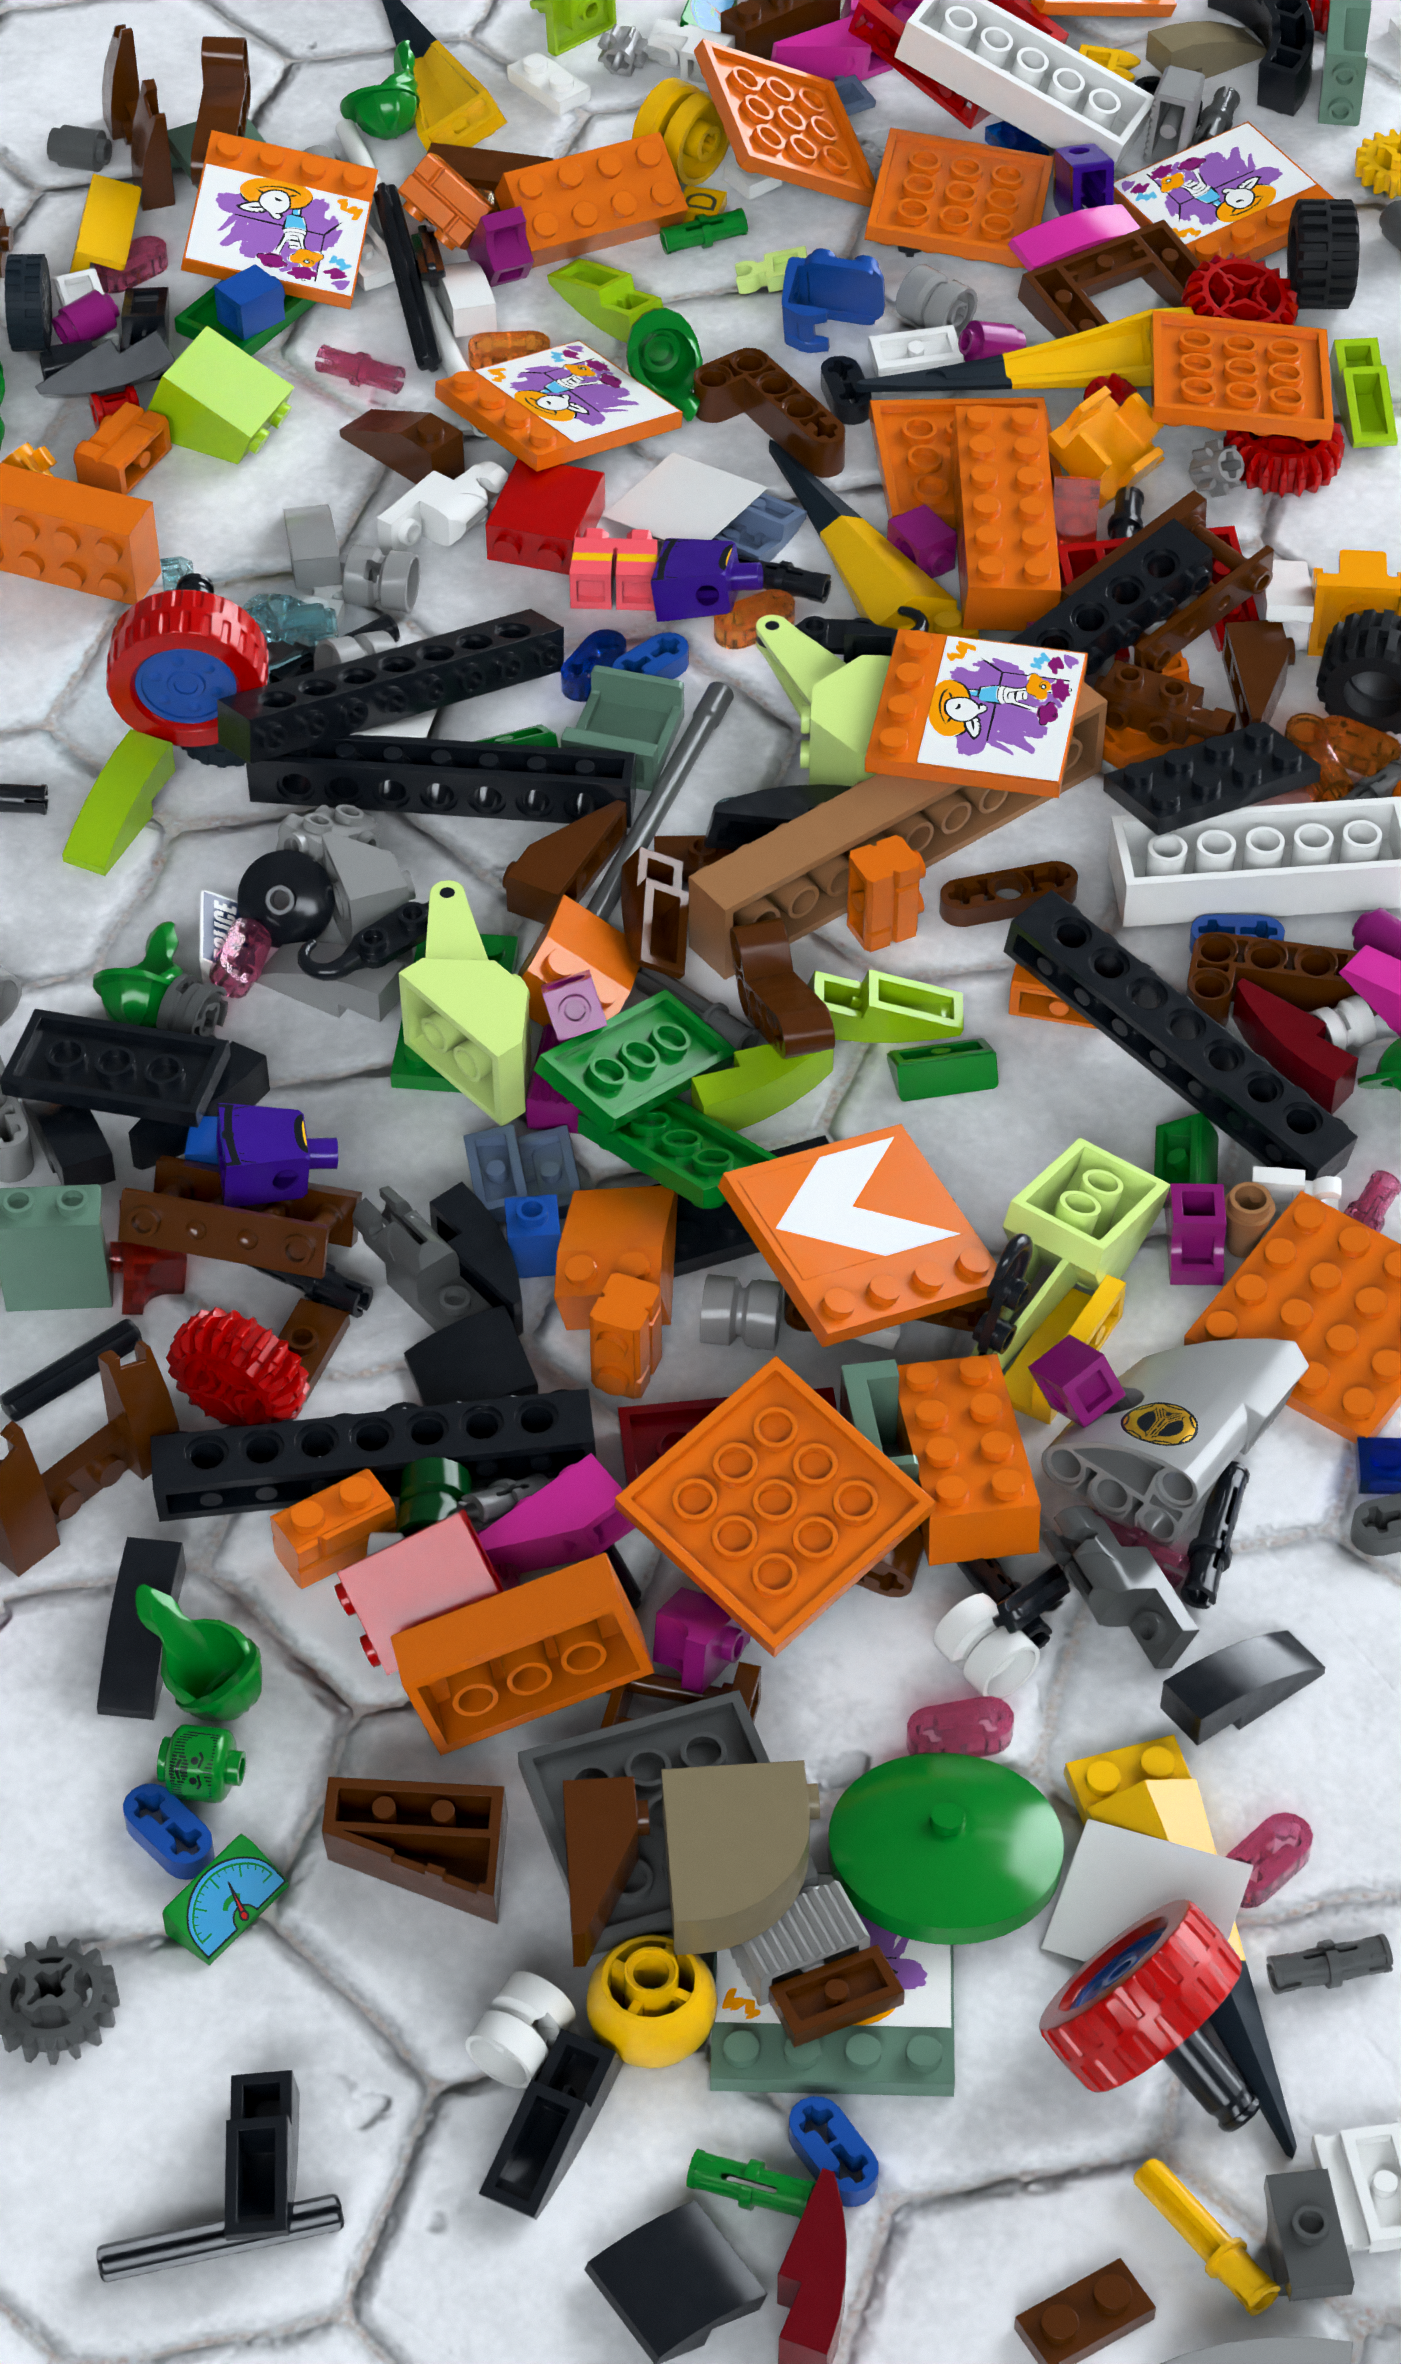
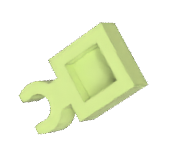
(769, 273)

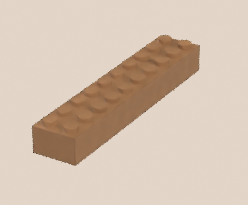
(804, 863)

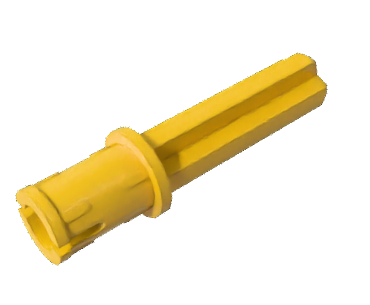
(1223, 2255)

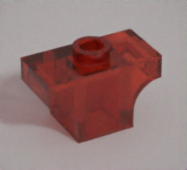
(1076, 508)
(145, 1273)

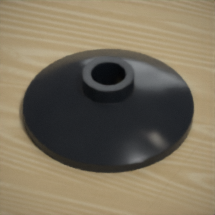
(308, 890)

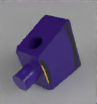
(1082, 177)
(700, 578)
(267, 1154)

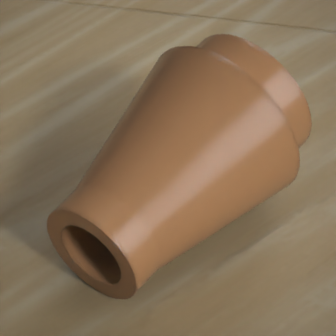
(1247, 1217)

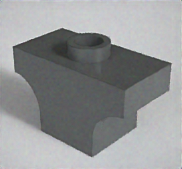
(1306, 2236)

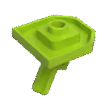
(574, 21)

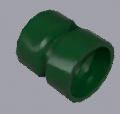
(430, 1492)

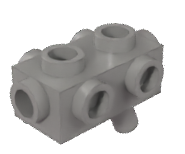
(305, 832)

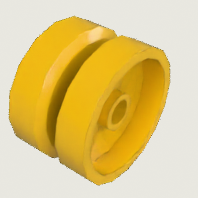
(688, 127)

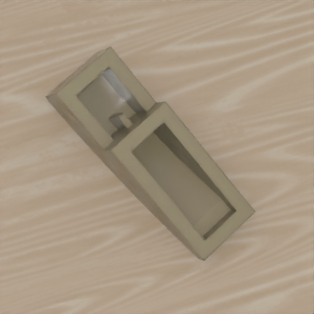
(1202, 47)

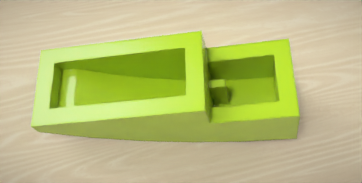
(603, 296)
(1363, 392)
(119, 802)
(889, 1008)
(758, 1085)

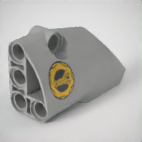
(1175, 1431)

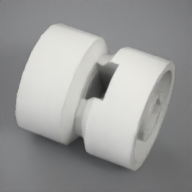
(989, 1655)
(520, 2030)

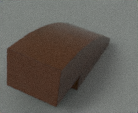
(655, 911)

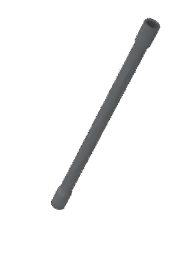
(705, 719)

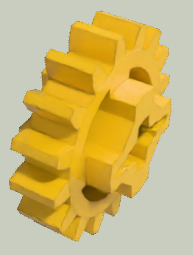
(1380, 163)

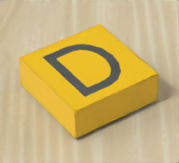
(704, 201)

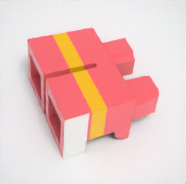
(600, 558)

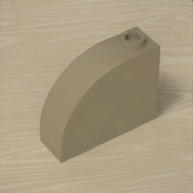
(734, 1849)

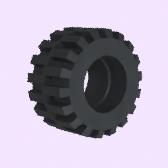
(1323, 253)
(1363, 670)

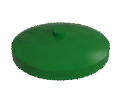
(945, 1848)

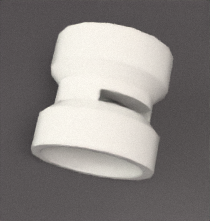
(1348, 1023)

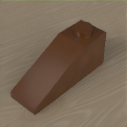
(408, 442)
(1256, 667)
(564, 863)
(601, 1852)

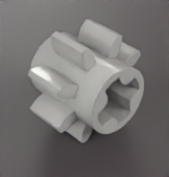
(622, 50)
(1216, 468)

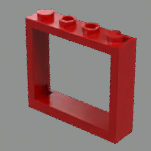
(887, 34)

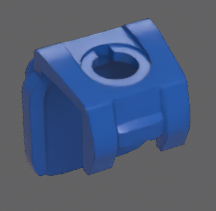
(829, 289)

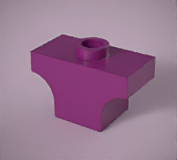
(502, 246)
(1195, 1233)
(697, 1638)

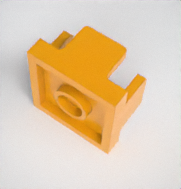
(1108, 442)
(1357, 587)

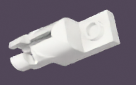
(676, 48)
(441, 507)

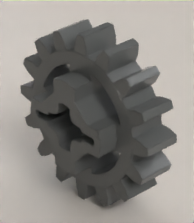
(53, 1997)

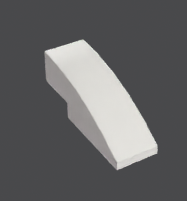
(467, 299)

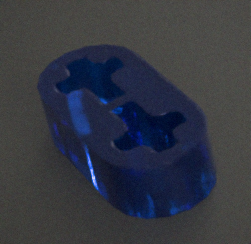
(574, 671)

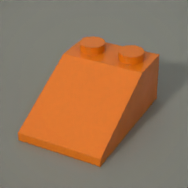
(574, 943)
(613, 1233)

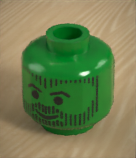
(200, 1763)

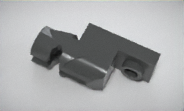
(417, 1261)
(1121, 1585)

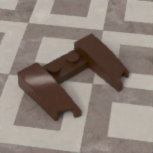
(136, 119)
(1062, 289)
(35, 1502)

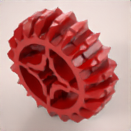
(1240, 291)
(1286, 462)
(237, 1369)

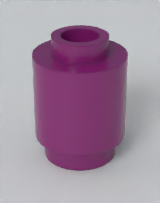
(86, 318)
(989, 339)
(1378, 931)

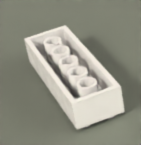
(1024, 76)
(1260, 862)

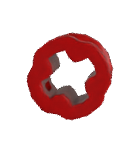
(110, 404)

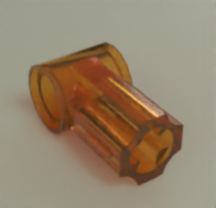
(1310, 735)

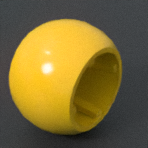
(658, 2023)

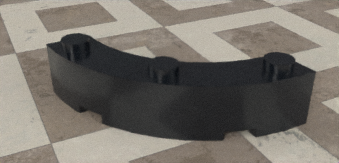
(1288, 36)

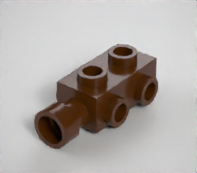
(1159, 705)

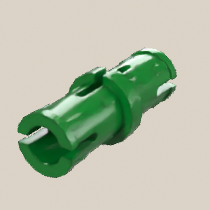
(703, 231)
(711, 2174)

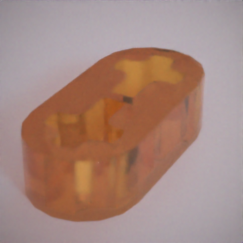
(497, 347)
(738, 627)
(1360, 746)

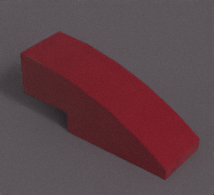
(1294, 1045)
(815, 2279)

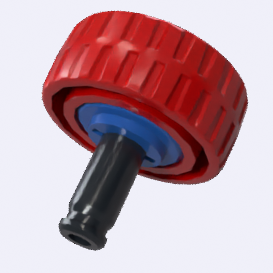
(180, 656)
(1145, 2005)

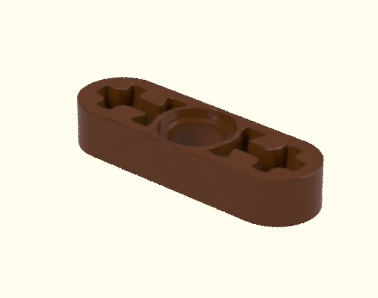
(995, 908)

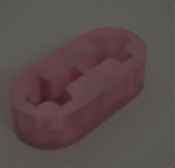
(145, 260)
(247, 960)
(960, 1728)
(1278, 1867)

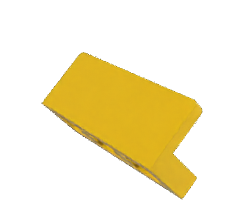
(106, 224)
(1078, 1314)

